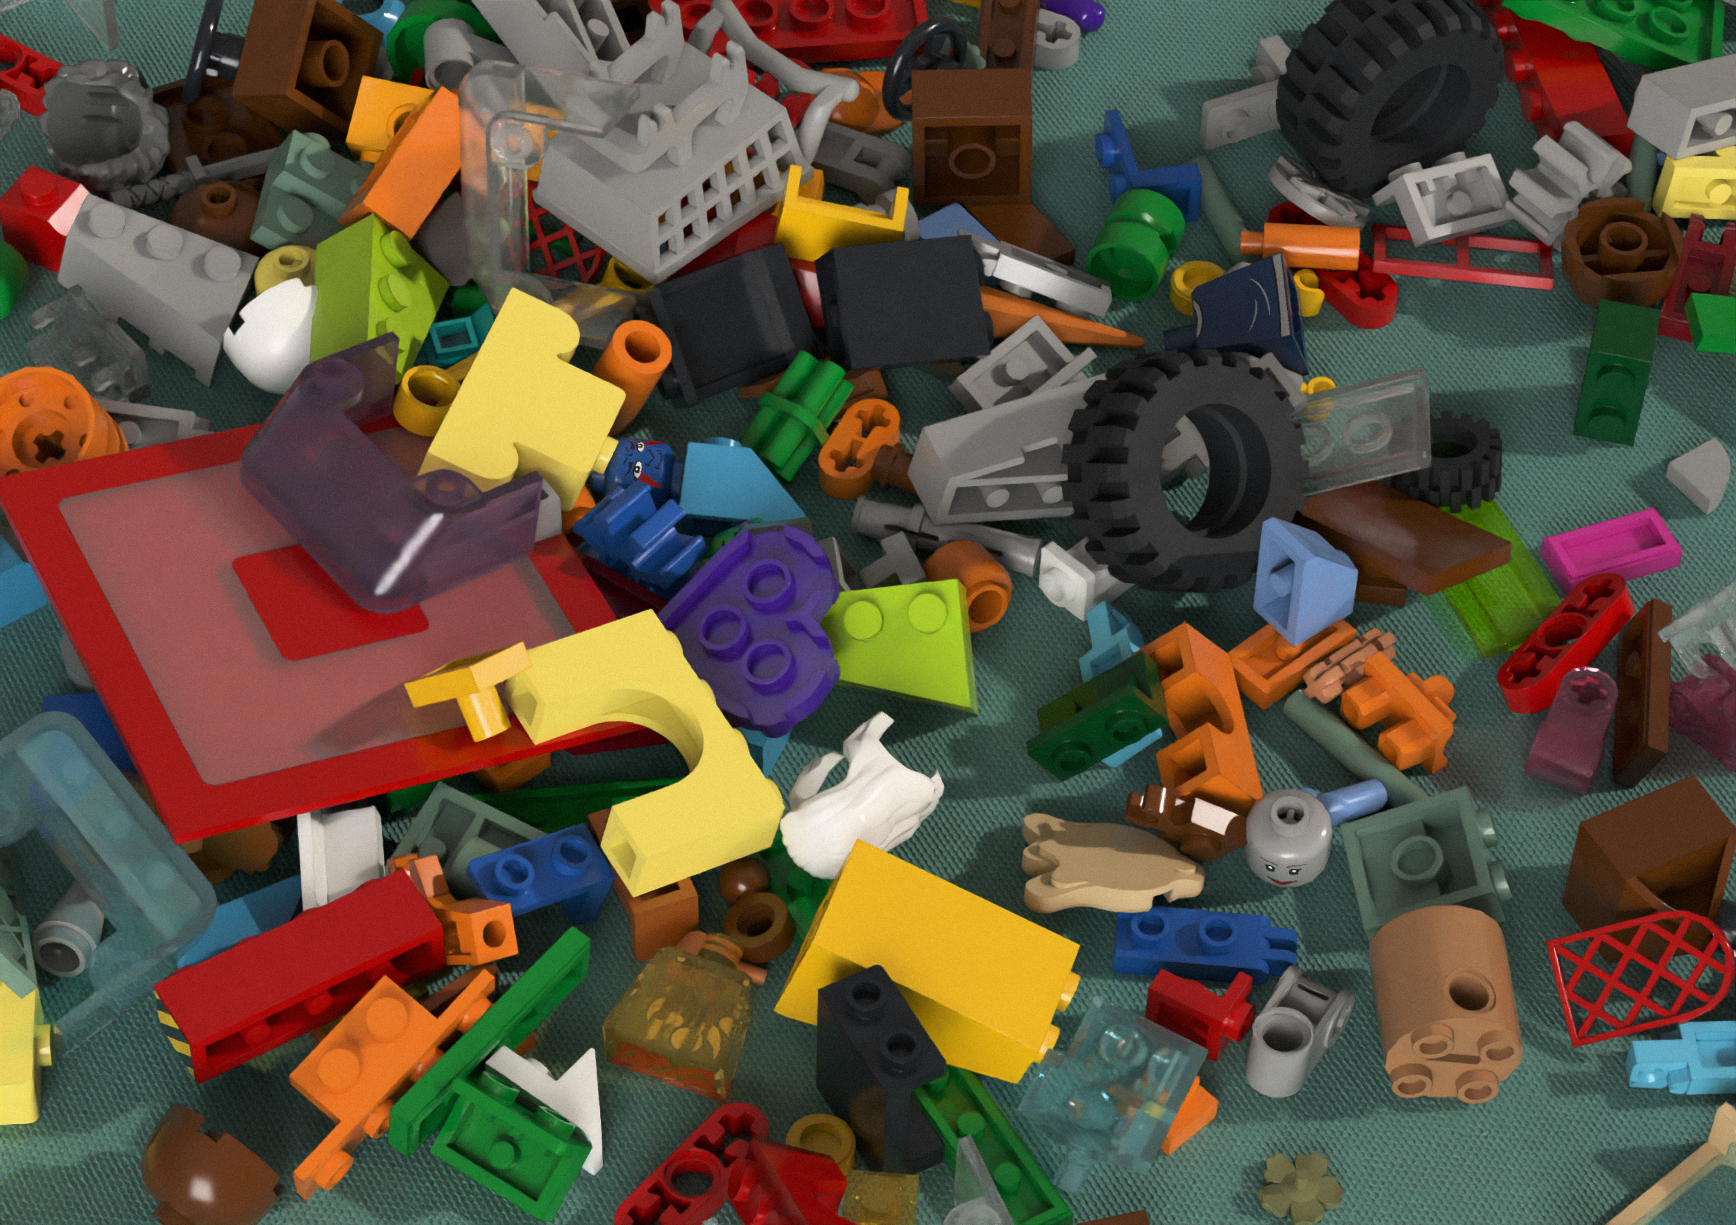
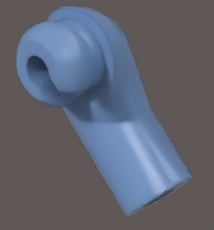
(1352, 800)

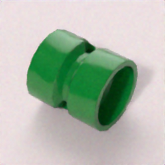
(1136, 243)

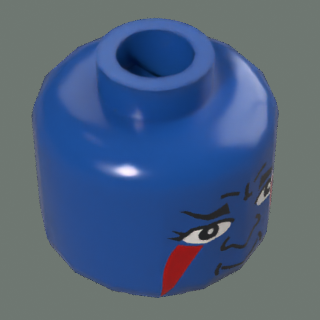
(643, 462)

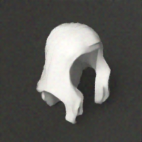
(874, 803)

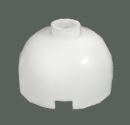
(275, 336)

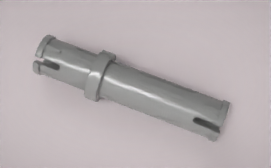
(885, 519)

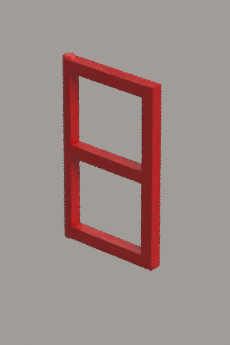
(1462, 270)

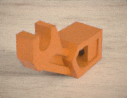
(461, 920)

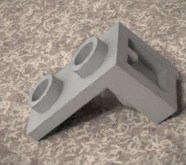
(1248, 110)

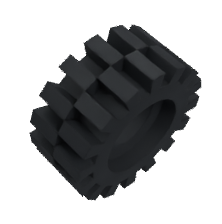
(1463, 465)

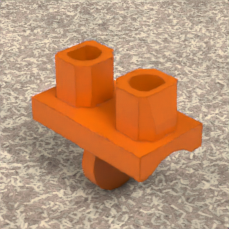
(1407, 707)

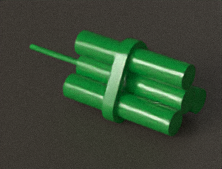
(797, 414)

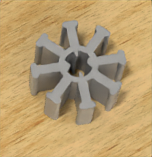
(1568, 176)

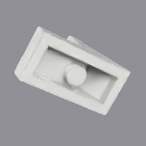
(572, 1095)

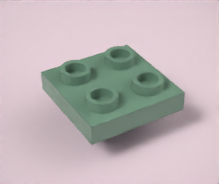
(458, 831)

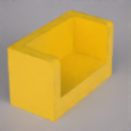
(815, 226)

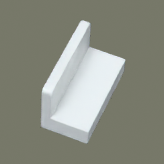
(338, 853)

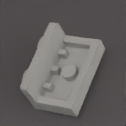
(1020, 367)

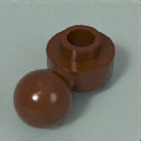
(757, 917)

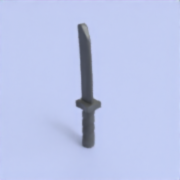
(181, 182)

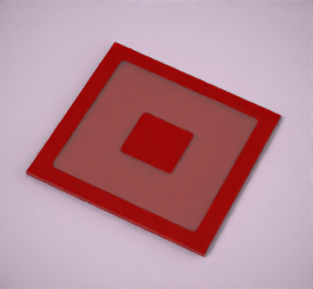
(243, 662)

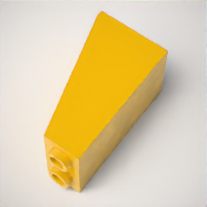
(963, 965)

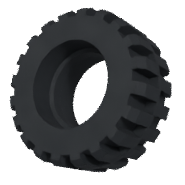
(1388, 87)
(1118, 459)

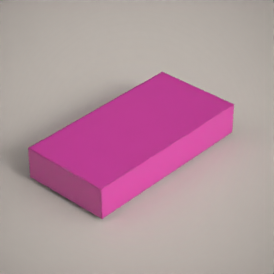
(1623, 546)

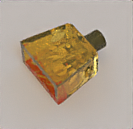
(685, 1018)

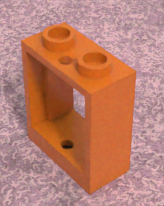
(412, 167)

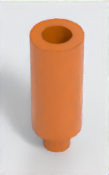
(1305, 245)

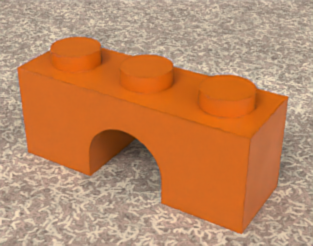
(1207, 717)

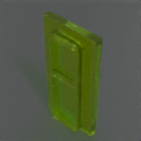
(1507, 602)

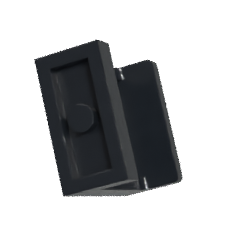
(904, 304)
(728, 323)
(869, 1065)

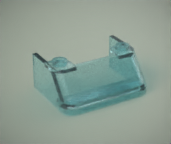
(118, 853)

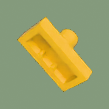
(472, 684)

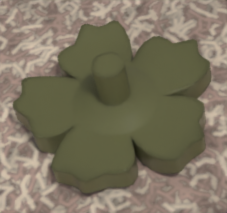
(1299, 1188)

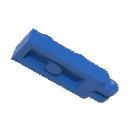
(1202, 945)

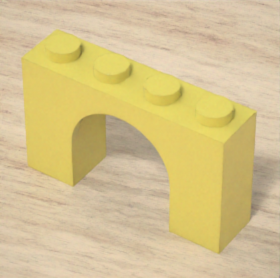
(640, 676)

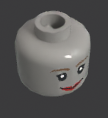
(1288, 837)

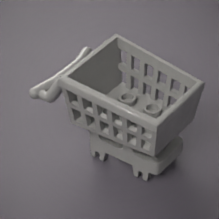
(678, 134)

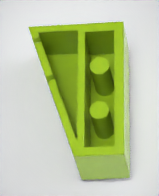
(373, 286)
(906, 642)

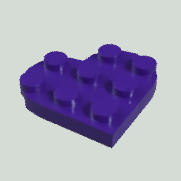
(756, 631)

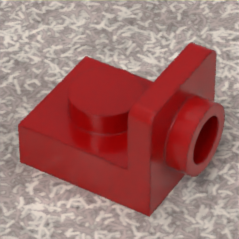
(1199, 1014)

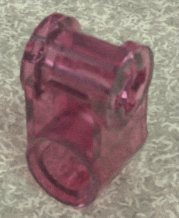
(1711, 710)
(1574, 731)

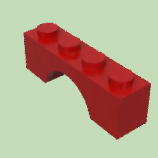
(786, 1186)

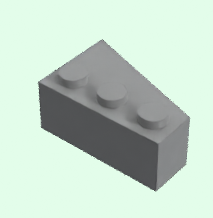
(557, 32)
(159, 280)
(999, 459)

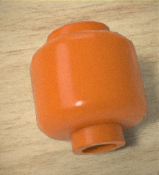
(981, 574)

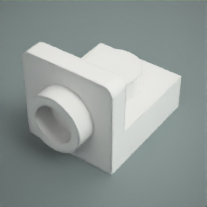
(1076, 580)

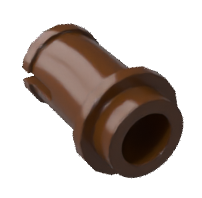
(892, 467)

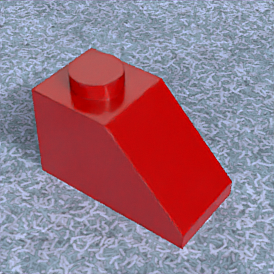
(39, 215)

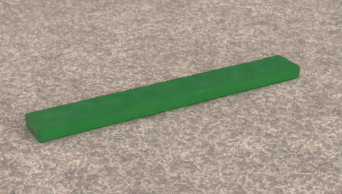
(953, 1103)

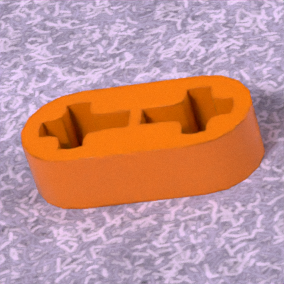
(848, 444)

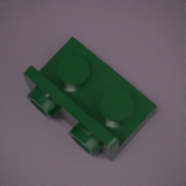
(1100, 717)

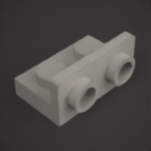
(1448, 199)

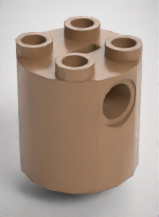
(1445, 1004)

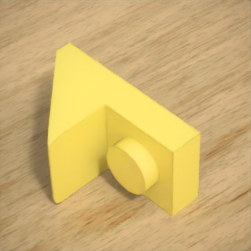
(1698, 186)

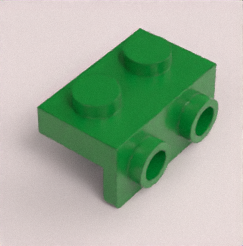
(509, 1147)

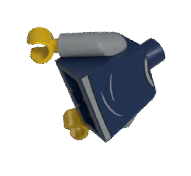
(1256, 313)

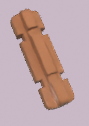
(1346, 665)

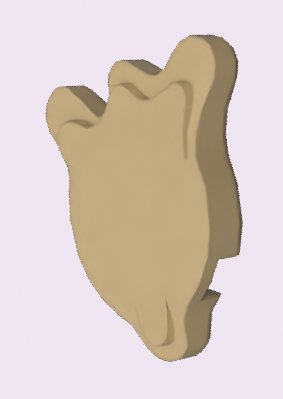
(1101, 867)

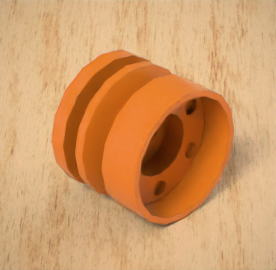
(50, 416)

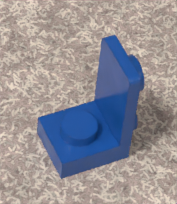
(1177, 183)
(545, 871)

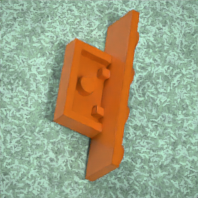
(371, 1064)

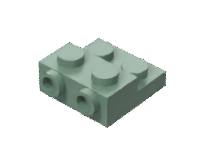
(305, 192)
(1424, 858)

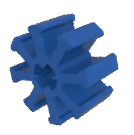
(641, 541)

